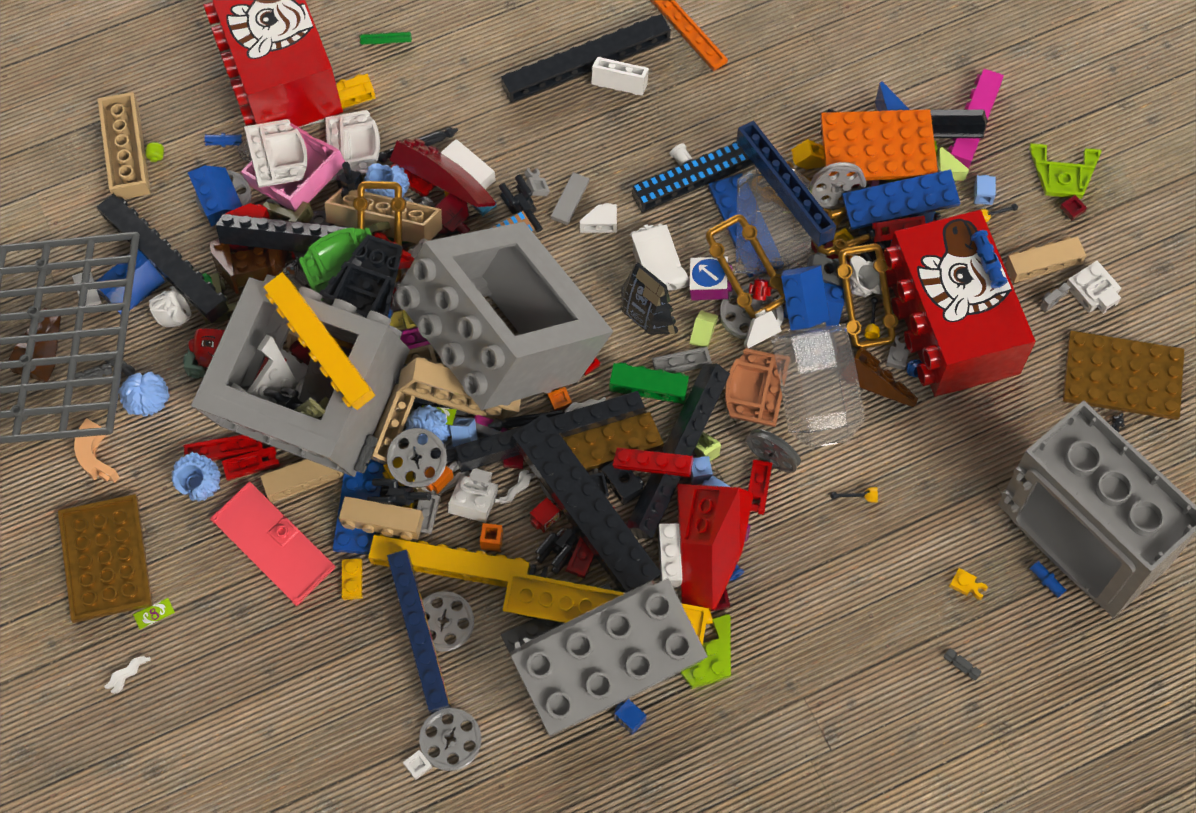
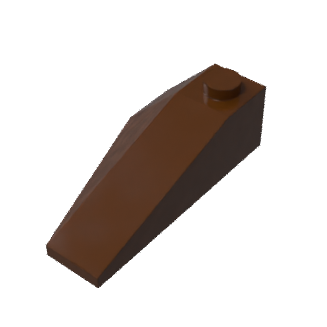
(41, 350)
(879, 381)

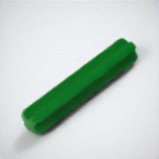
(383, 38)

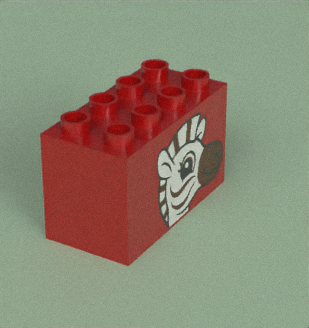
(276, 60)
(951, 312)

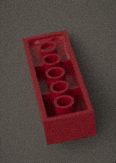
(440, 171)

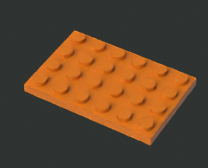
(881, 142)

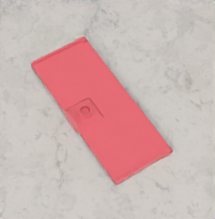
(273, 543)

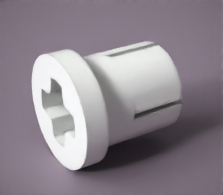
(680, 154)

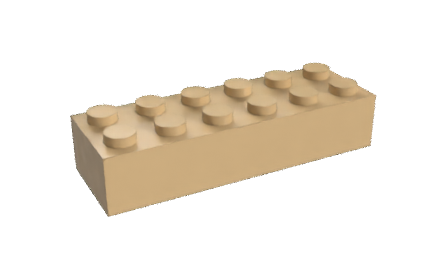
(124, 146)
(417, 219)
(440, 386)

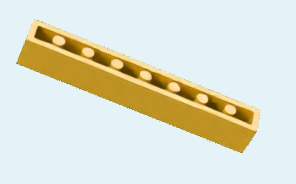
(319, 341)
(449, 562)

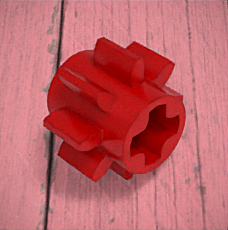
(760, 289)

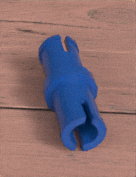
(223, 140)
(1048, 579)

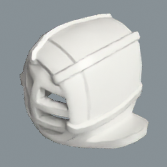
(864, 277)
(168, 308)

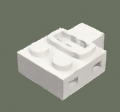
(1095, 288)
(473, 496)

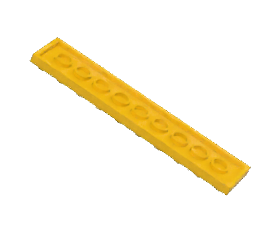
(566, 600)

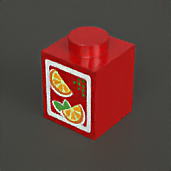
(544, 515)

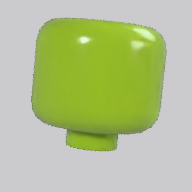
(154, 151)

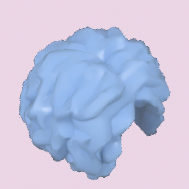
(380, 172)
(144, 394)
(431, 420)
(196, 476)

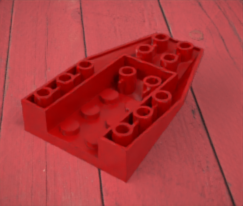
(711, 539)

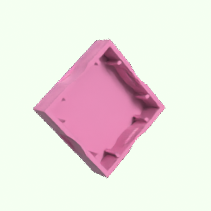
(322, 165)

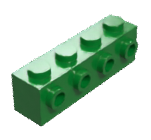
(649, 383)

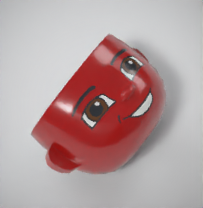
(205, 345)

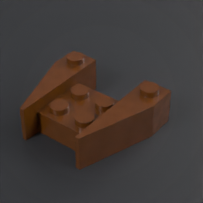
(252, 263)

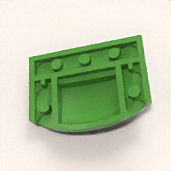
(329, 254)

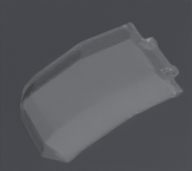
(777, 228)
(819, 384)

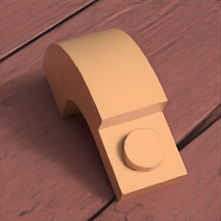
(85, 452)

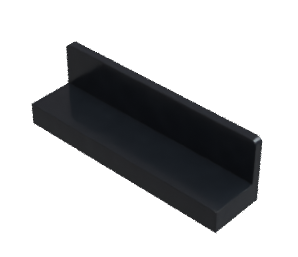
(958, 123)

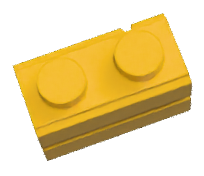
(355, 90)

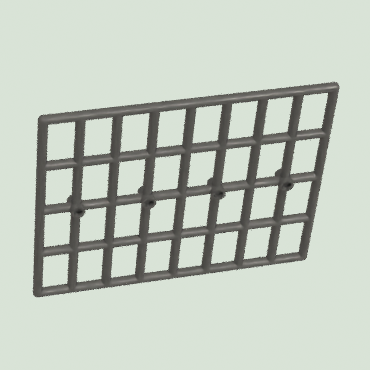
(37, 316)

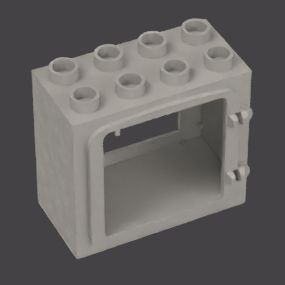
(510, 265)
(342, 430)
(1099, 509)
(607, 655)

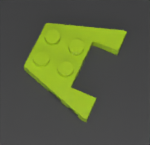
(1064, 178)
(718, 663)

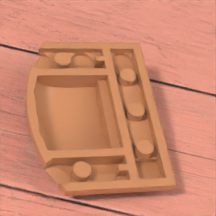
(754, 388)

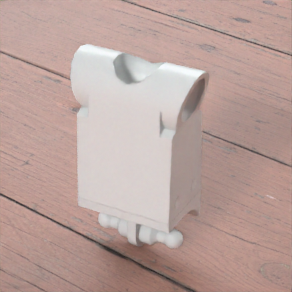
(657, 253)

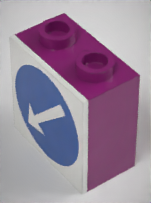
(708, 279)

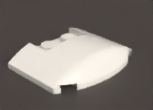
(356, 138)
(276, 152)

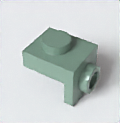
(191, 366)

